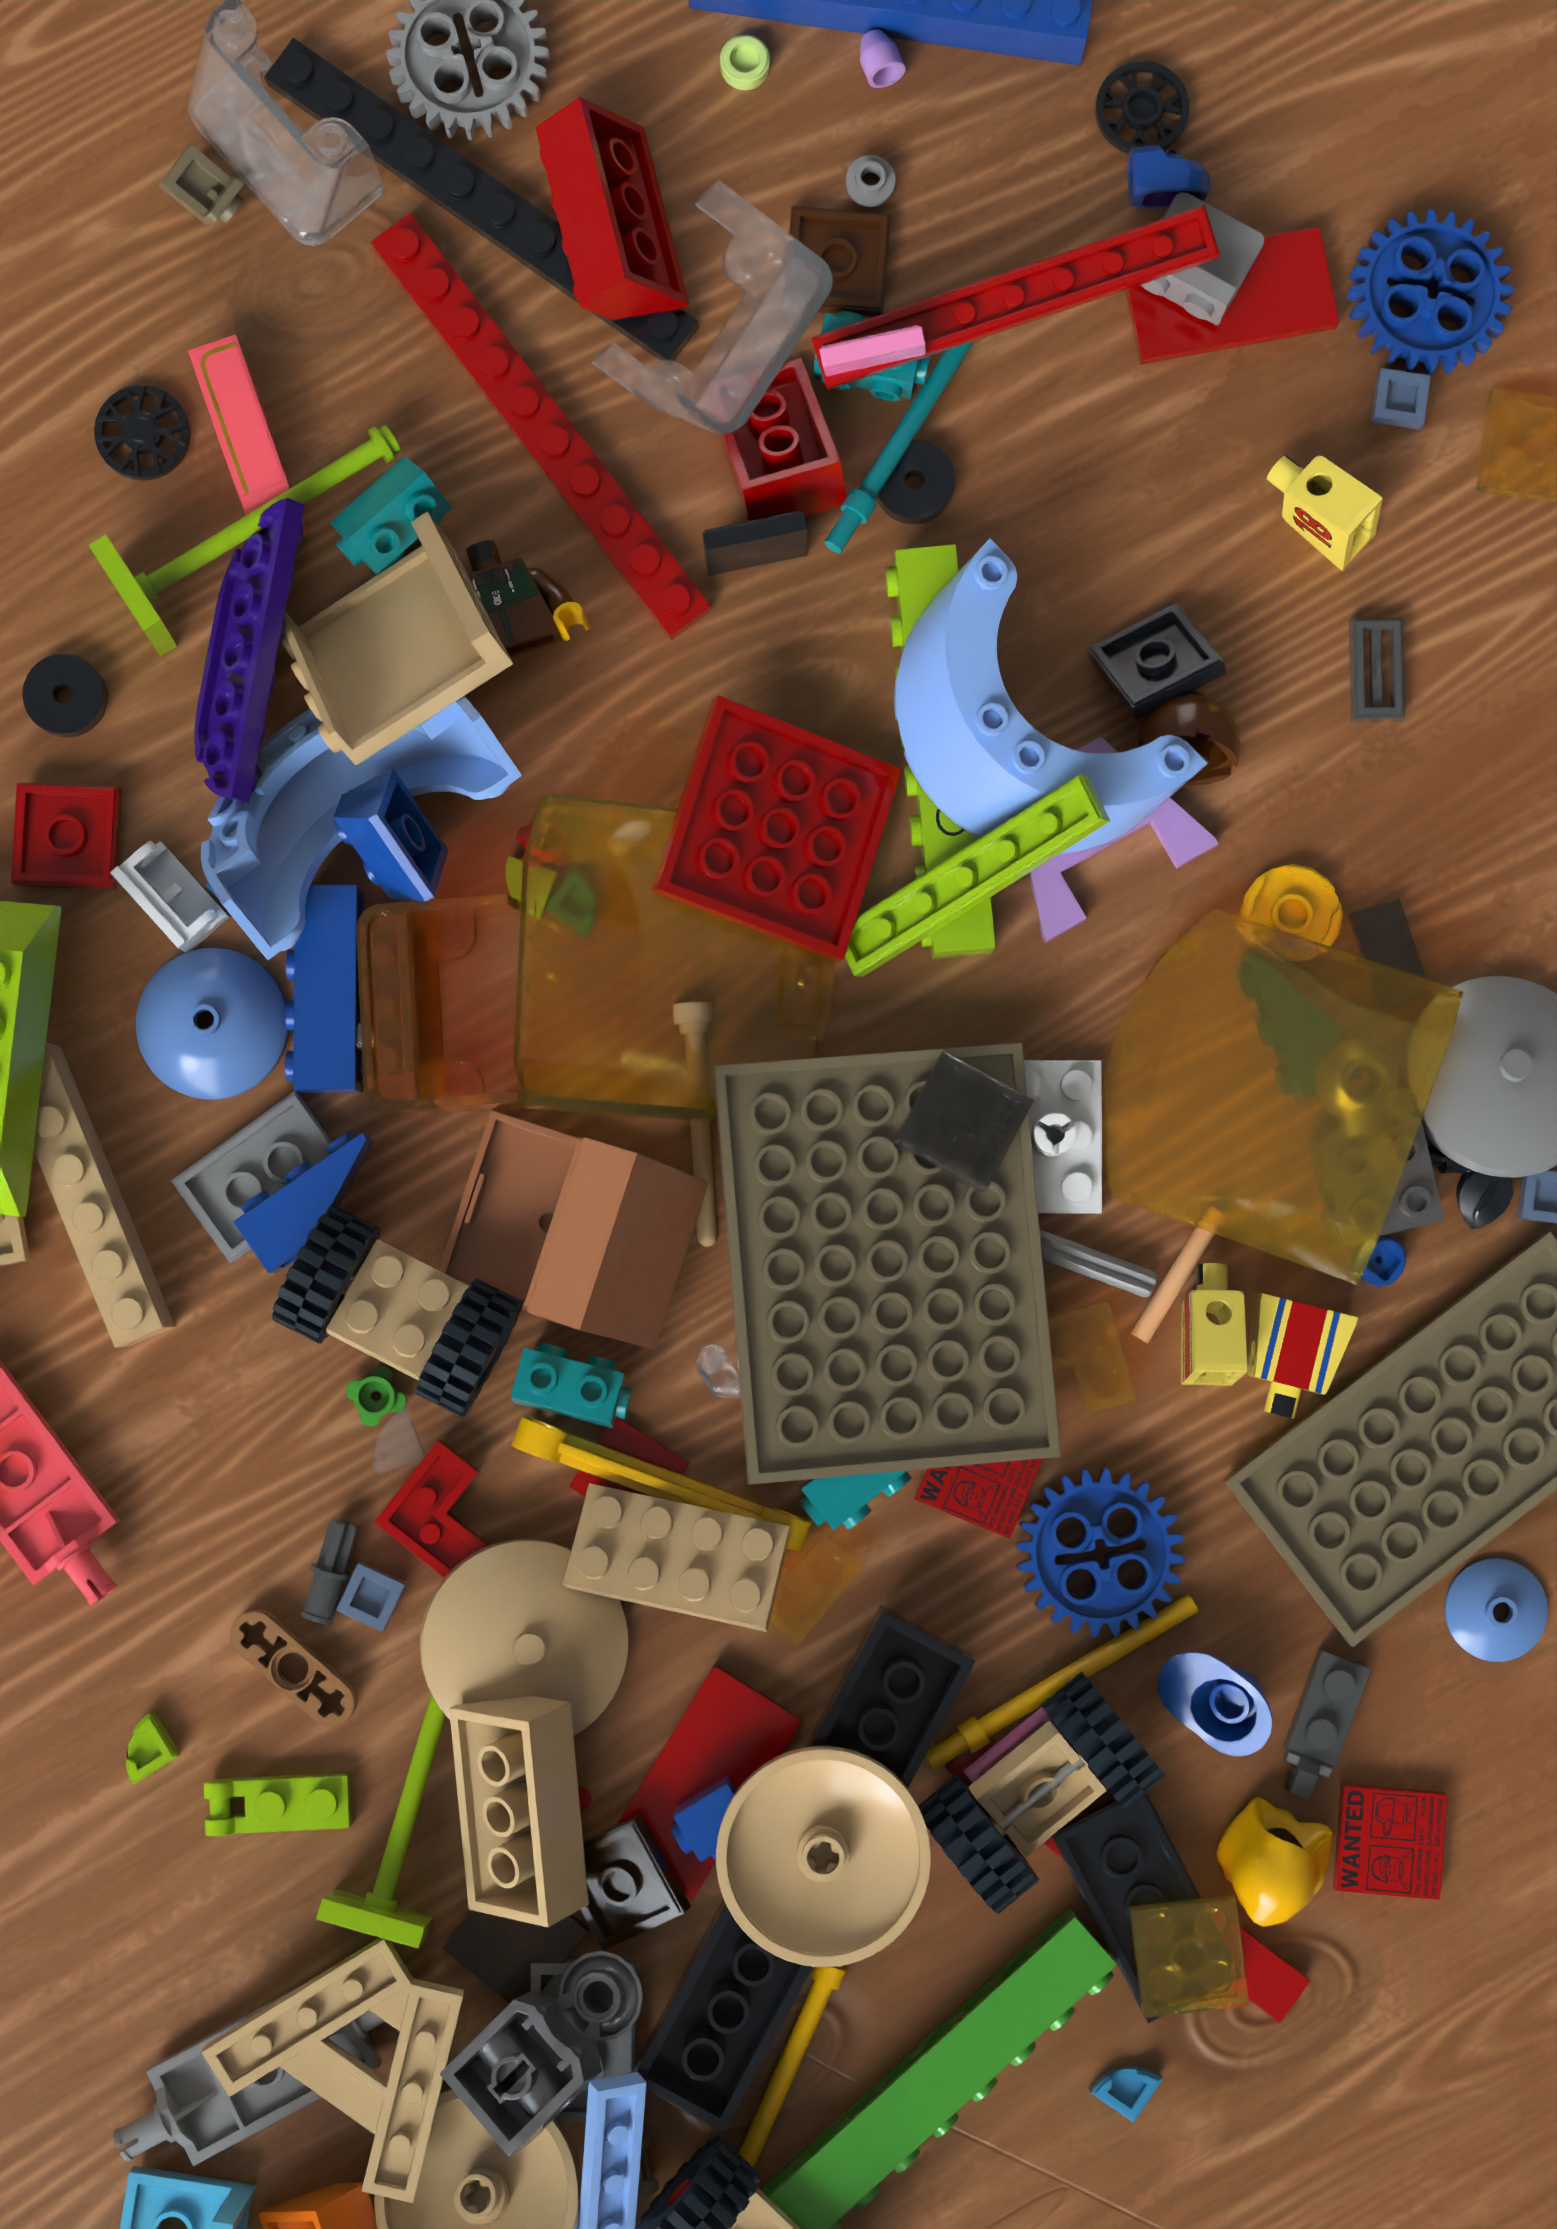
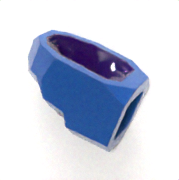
(1161, 174)

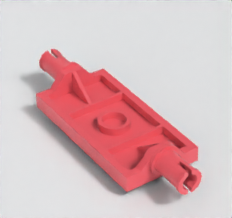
(47, 1499)

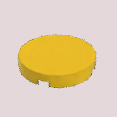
(1295, 902)

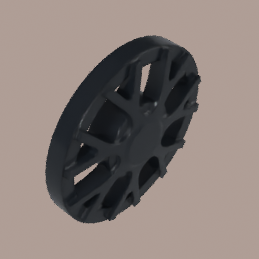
(1141, 106)
(142, 432)

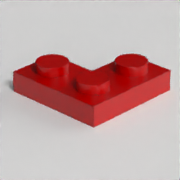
(420, 1511)

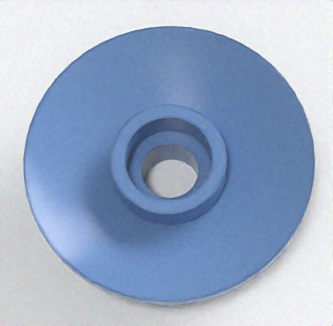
(1471, 1605)

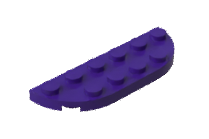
(244, 652)

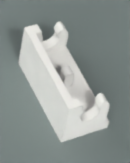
(170, 895)

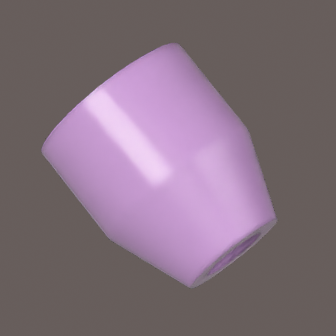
(880, 59)

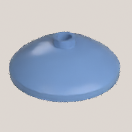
(246, 1028)

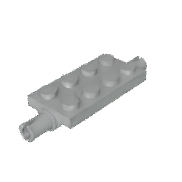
(204, 2118)

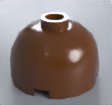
(1201, 724)

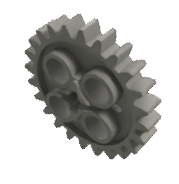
(425, 68)

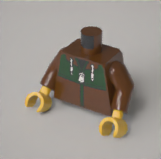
(522, 601)

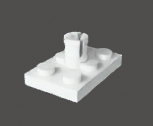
(1066, 1134)

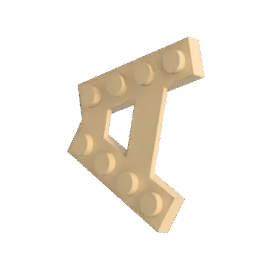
(295, 2038)

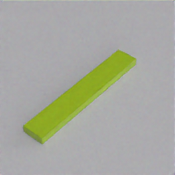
(975, 874)

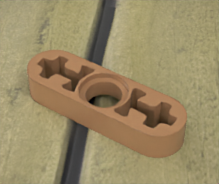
(273, 1632)

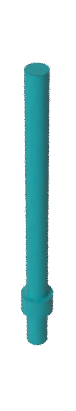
(861, 501)

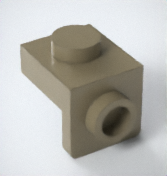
(202, 187)

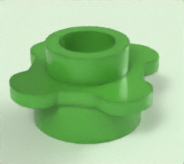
(362, 1391)

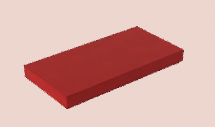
(1280, 298)
(721, 1734)

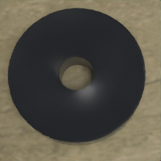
(930, 500)
(46, 682)

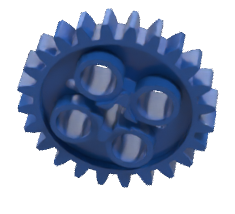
(1438, 250)
(1107, 1599)

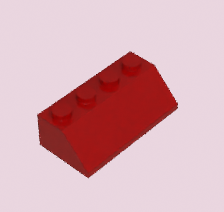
(610, 212)

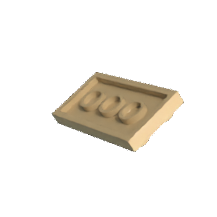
(677, 1557)

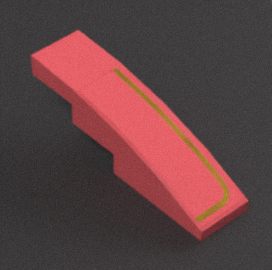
(240, 422)

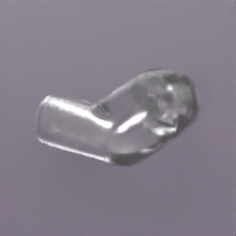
(718, 1372)

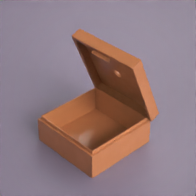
(611, 1238)

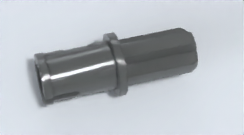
(330, 1571)

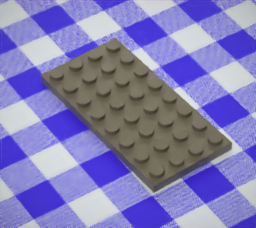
(1419, 1451)

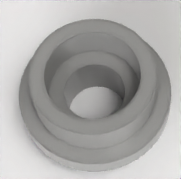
(865, 194)

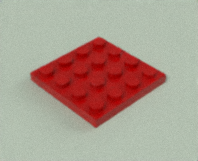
(777, 829)

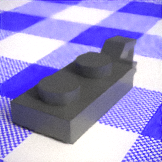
(1322, 1720)

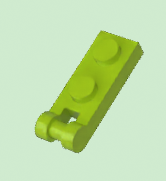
(279, 1803)

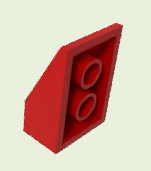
(785, 452)

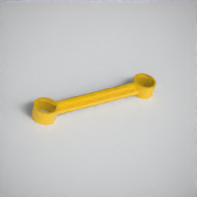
(565, 1448)

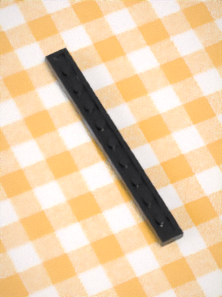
(456, 185)

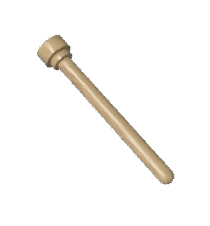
(694, 1021)

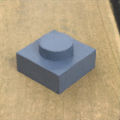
(1400, 399)
(1538, 1198)
(371, 1596)

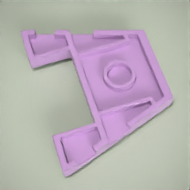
(1176, 829)

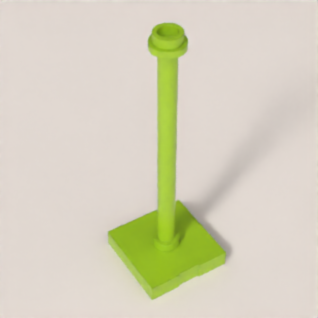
(143, 590)
(378, 1911)

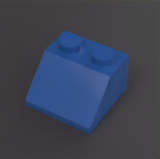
(392, 837)

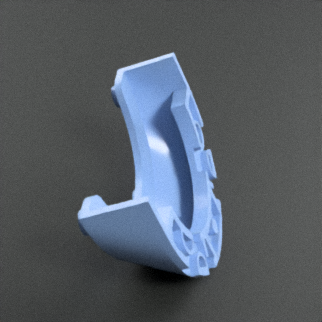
(975, 746)
(272, 846)

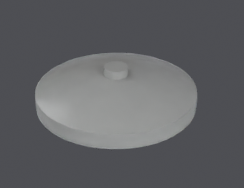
(1498, 1080)

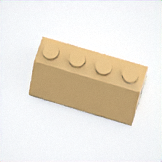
(519, 1808)

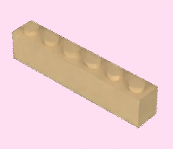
(95, 1210)

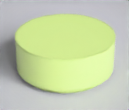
(744, 62)

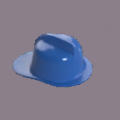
(1216, 1702)

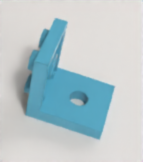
(192, 2198)

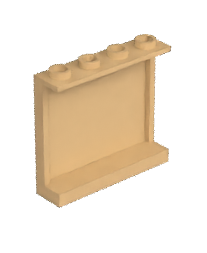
(395, 648)

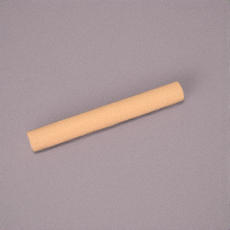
(1172, 1284)

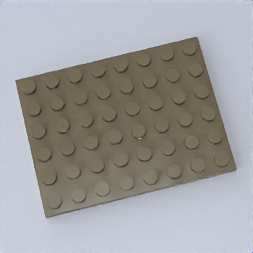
(870, 1291)

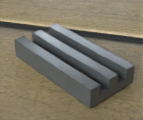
(1356, 647)

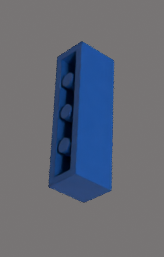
(325, 994)

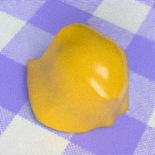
(1268, 1873)

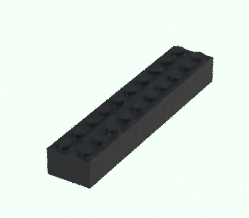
(732, 1987)

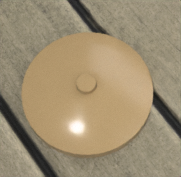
(514, 1630)
(823, 1856)
(478, 2186)

